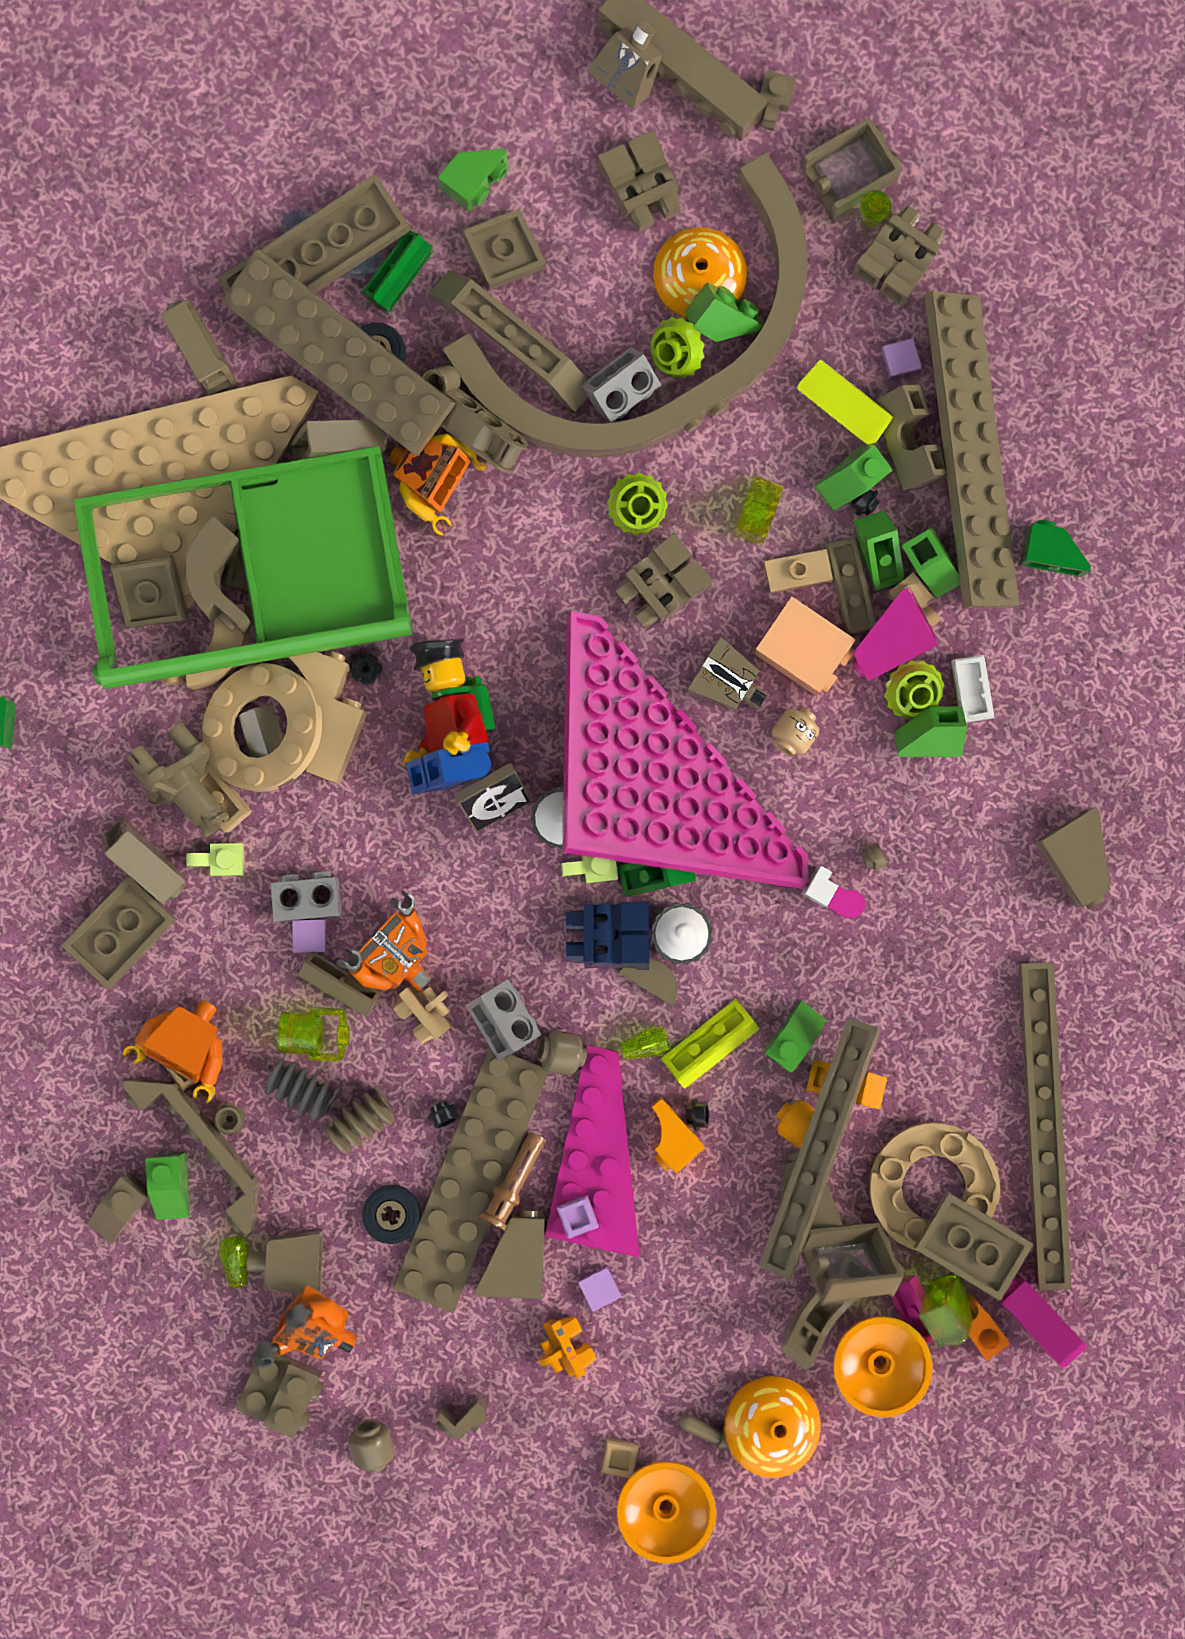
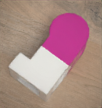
(833, 897)

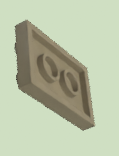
(119, 932)
(973, 1245)

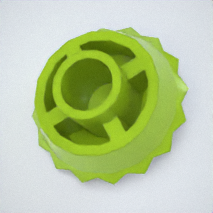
(677, 348)
(637, 503)
(913, 689)

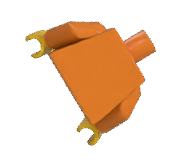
(183, 1044)

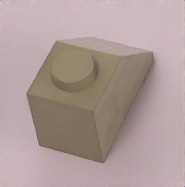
(119, 1207)

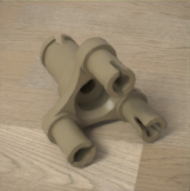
(181, 780)

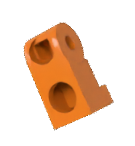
(984, 1331)

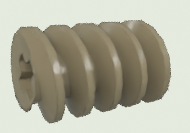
(360, 1121)

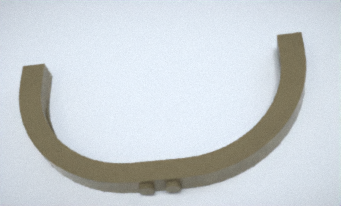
(786, 231)

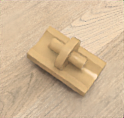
(428, 1009)

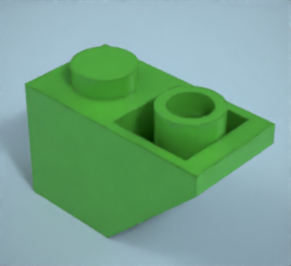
(472, 174)
(721, 315)
(932, 562)
(933, 733)

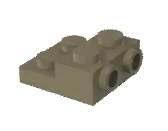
(281, 1394)

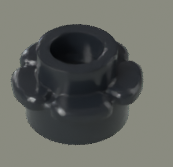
(865, 503)
(357, 669)
(443, 1114)
(697, 1115)

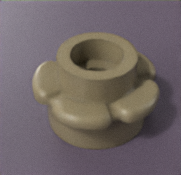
(873, 857)
(222, 1123)

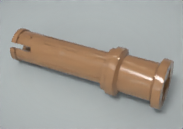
(532, 1144)

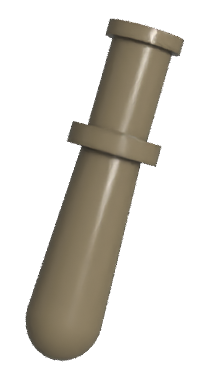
(700, 1429)

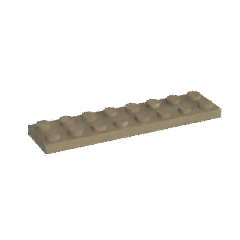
(338, 352)
(471, 1170)

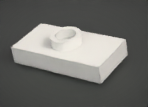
(972, 688)

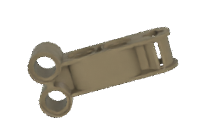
(475, 424)

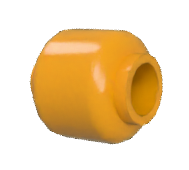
(794, 1121)

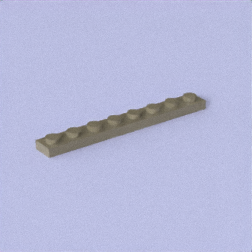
(819, 1148)

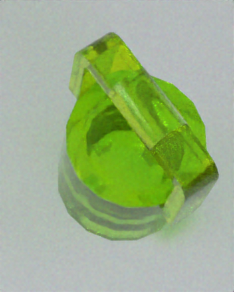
(304, 1033)

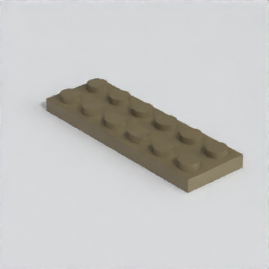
(334, 237)

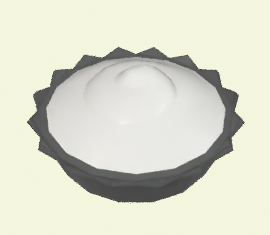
(548, 818)
(681, 933)

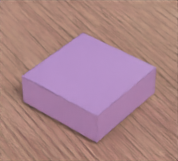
(901, 358)
(309, 936)
(577, 1216)
(599, 1288)

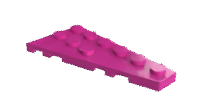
(597, 1159)

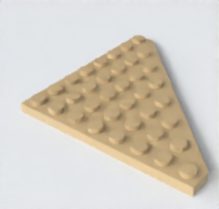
(152, 448)

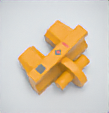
(572, 1359)

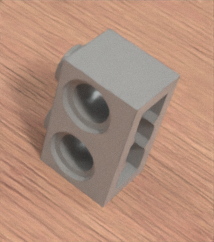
(618, 378)
(307, 905)
(498, 1023)

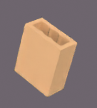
(805, 647)

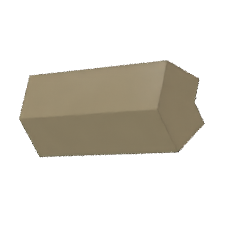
(261, 732)
(339, 984)

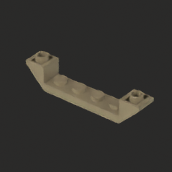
(512, 334)
(244, 1211)

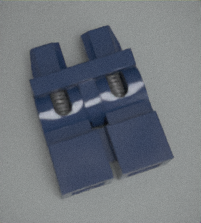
(601, 942)

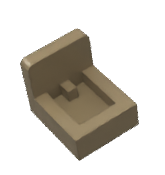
(471, 1418)

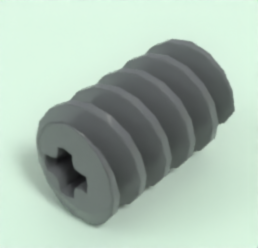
(300, 1090)

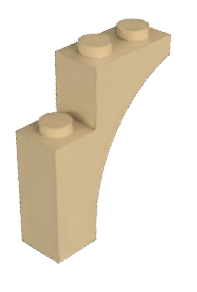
(340, 719)

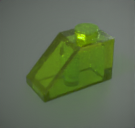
(758, 510)
(946, 1310)

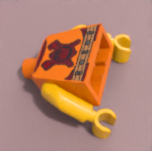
(433, 475)

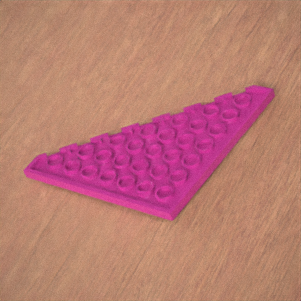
(648, 783)

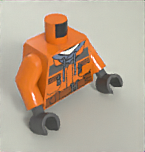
(310, 1326)

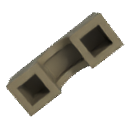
(914, 464)

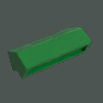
(397, 271)

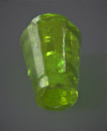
(875, 208)
(647, 1043)
(233, 1257)

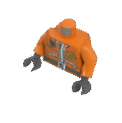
(392, 951)

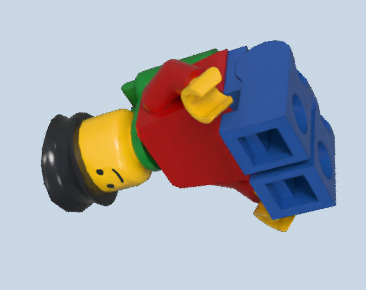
(455, 723)

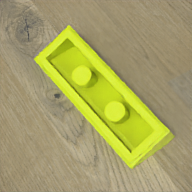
(845, 402)
(710, 1043)

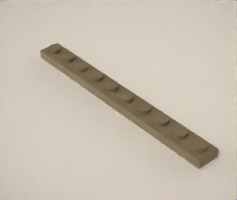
(1045, 1126)

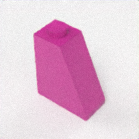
(895, 638)
(1042, 1323)

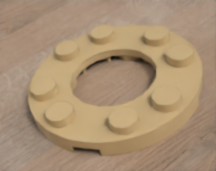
(298, 744)
(920, 1141)

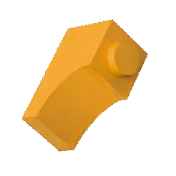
(869, 1095)
(676, 1141)

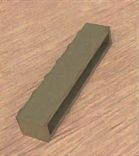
(690, 68)

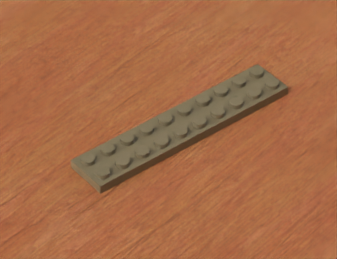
(971, 450)

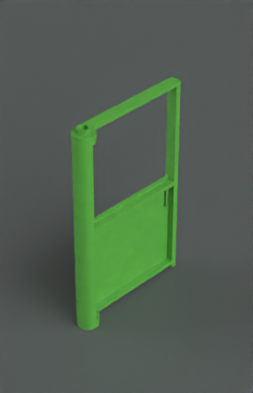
(313, 557)

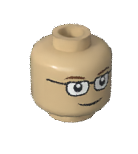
(795, 731)

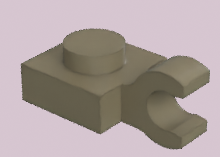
(778, 91)

